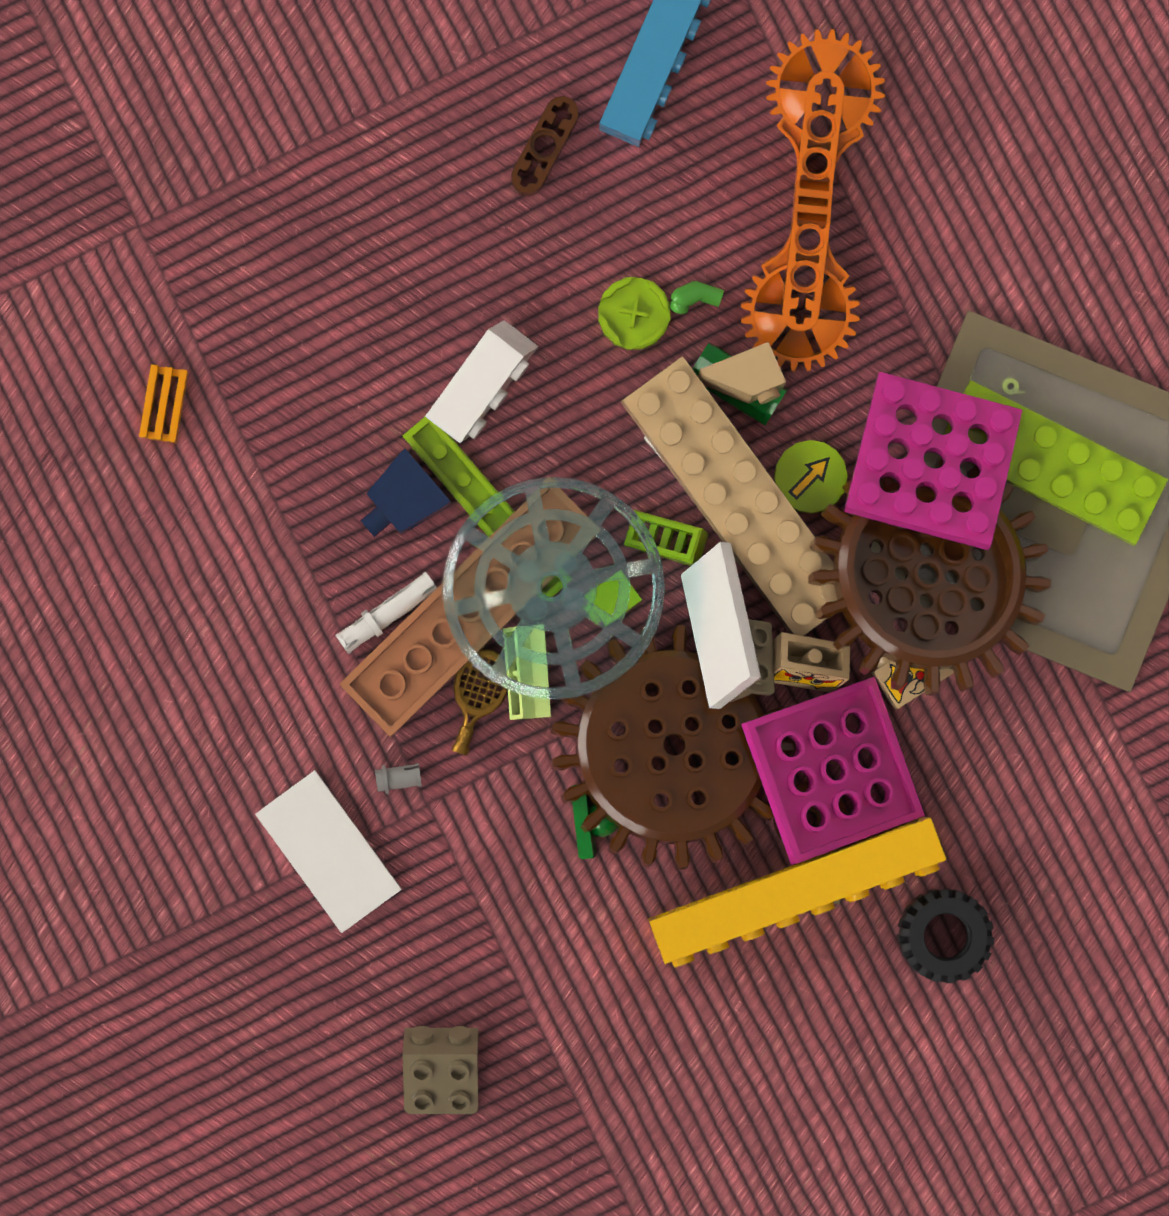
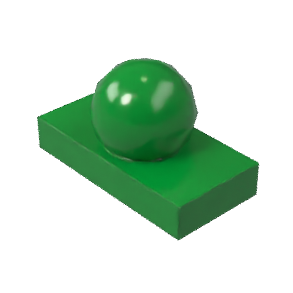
(586, 841)

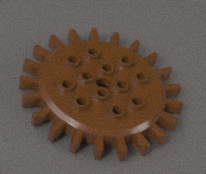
(994, 581)
(630, 796)

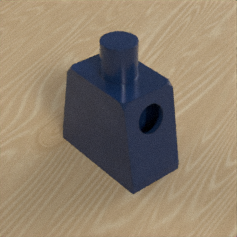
(403, 497)

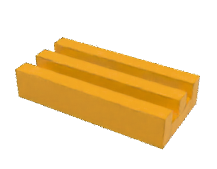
(168, 373)

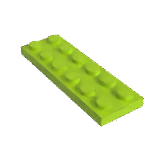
(1076, 473)

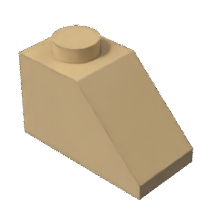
(746, 376)

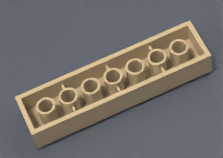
(733, 493)

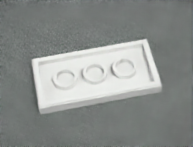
(720, 625)
(328, 851)

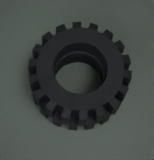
(977, 942)

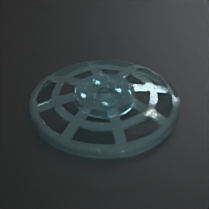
(574, 601)

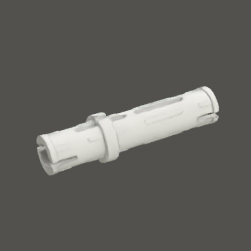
(387, 612)

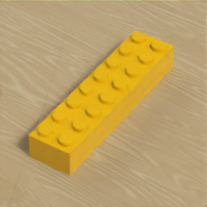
(797, 889)

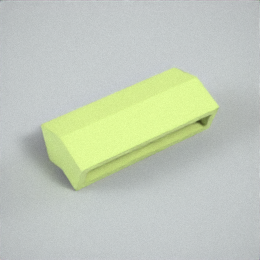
(529, 673)

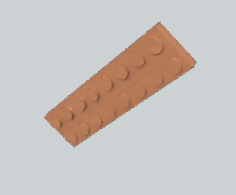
(422, 650)

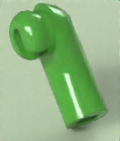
(692, 293)

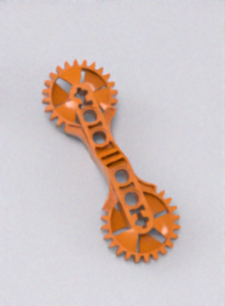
(812, 199)

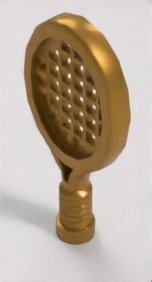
(466, 730)

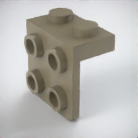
(440, 1070)

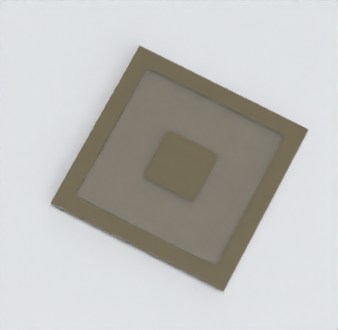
(1102, 589)

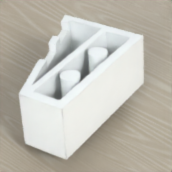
(482, 381)

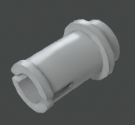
(398, 777)

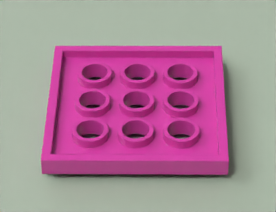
(903, 507)
(823, 793)

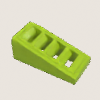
(696, 546)

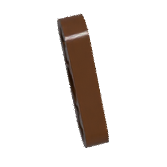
(524, 165)

